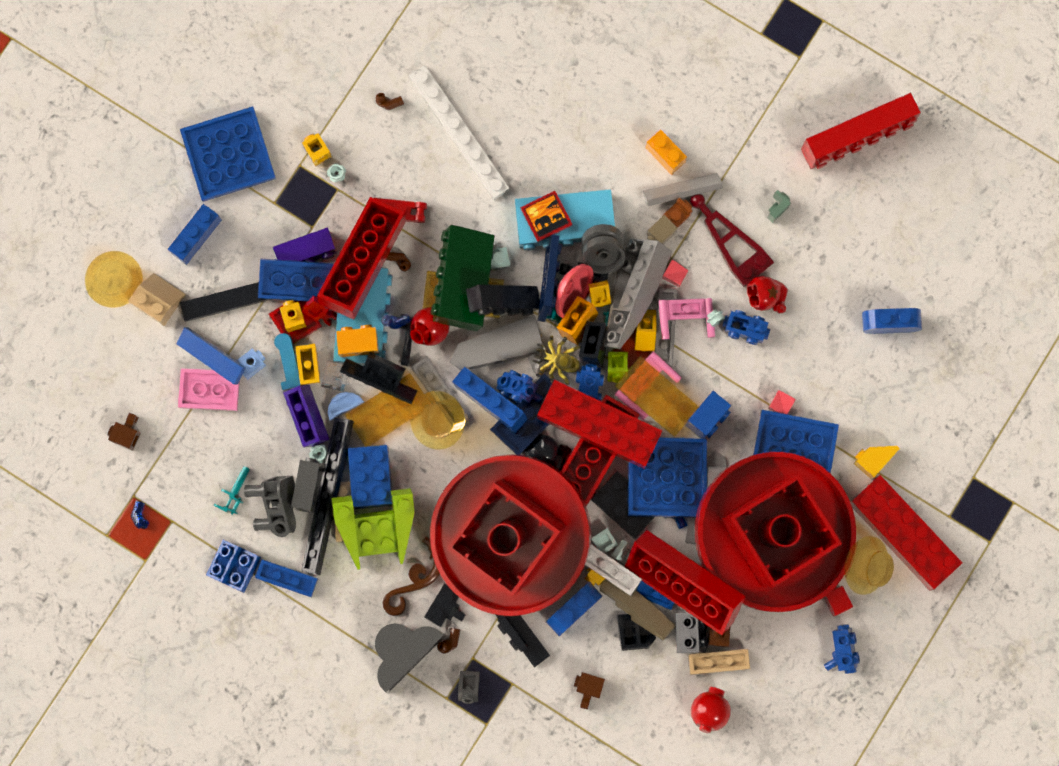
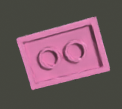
(207, 391)

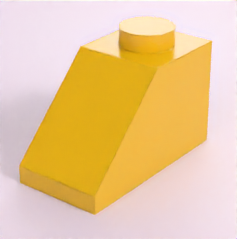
(646, 332)
(308, 364)
(874, 459)

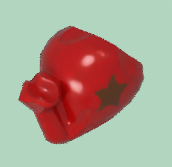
(767, 294)

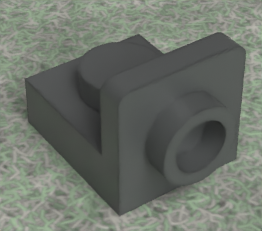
(468, 686)

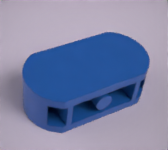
(892, 320)
(574, 609)

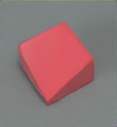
(675, 273)
(781, 403)

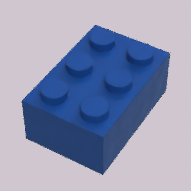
(370, 476)

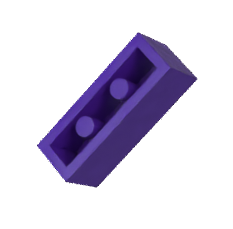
(307, 248)
(306, 416)

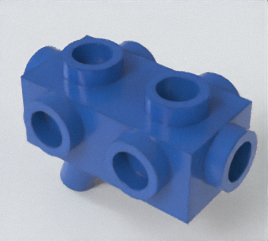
(751, 328)
(590, 380)
(518, 387)
(844, 653)

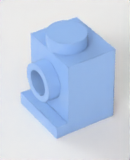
(258, 363)

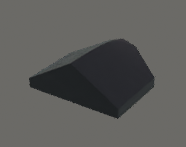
(633, 635)

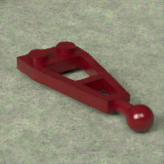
(751, 267)

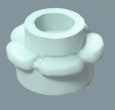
(336, 168)
(715, 317)
(318, 448)

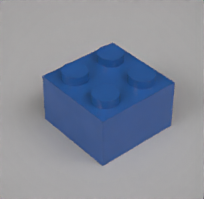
(709, 413)

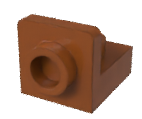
(679, 212)

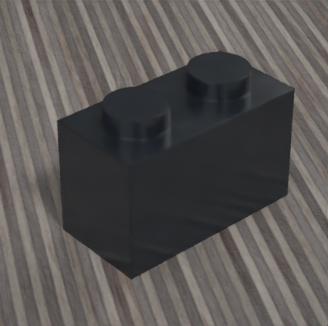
(592, 346)

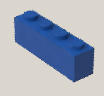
(490, 400)

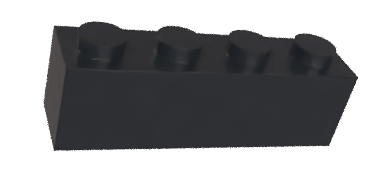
(503, 299)

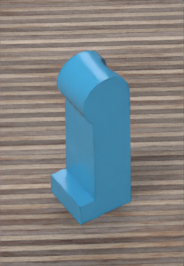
(285, 345)

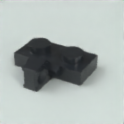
(444, 607)

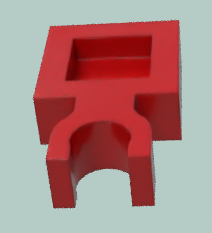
(316, 311)

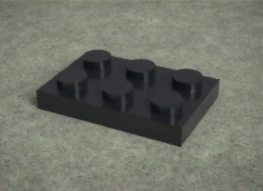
(614, 503)

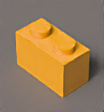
(666, 152)
(575, 320)
(357, 341)

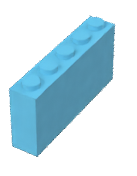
(583, 209)
(370, 313)

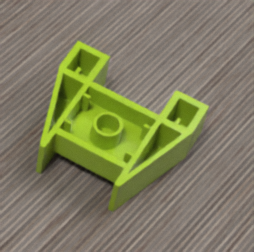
(375, 531)

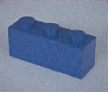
(194, 234)

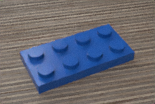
(291, 279)

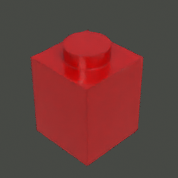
(838, 601)

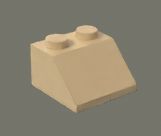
(157, 299)

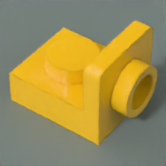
(599, 294)

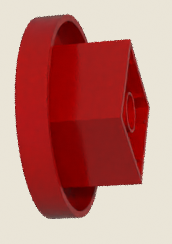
(776, 530)
(510, 535)

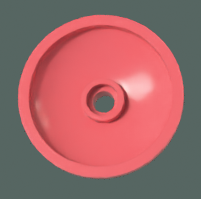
(572, 285)

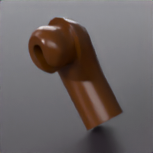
(388, 103)
(401, 260)
(450, 643)

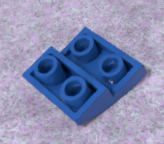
(233, 566)

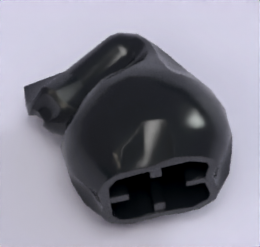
(549, 451)

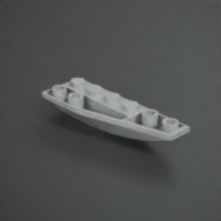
(635, 288)

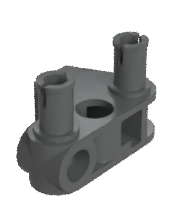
(281, 515)

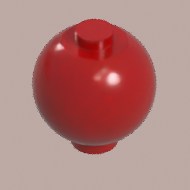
(426, 331)
(710, 710)

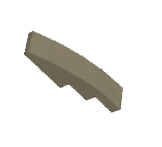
(640, 609)

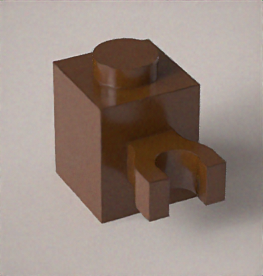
(125, 434)
(716, 639)
(588, 686)

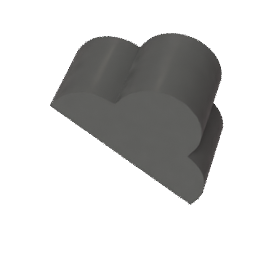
(402, 651)

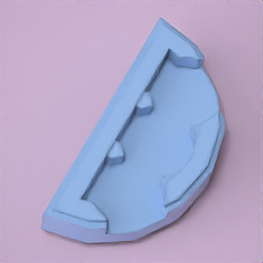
(343, 403)

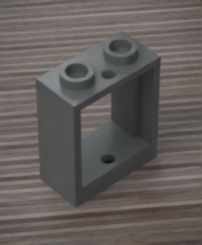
(307, 485)

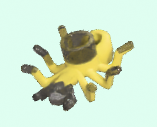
(559, 360)

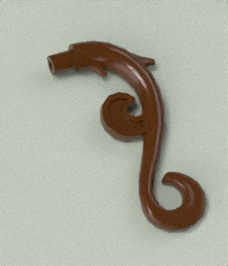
(418, 583)

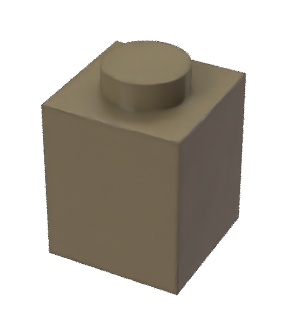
(662, 230)

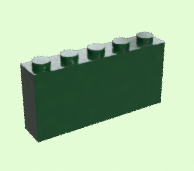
(463, 264)

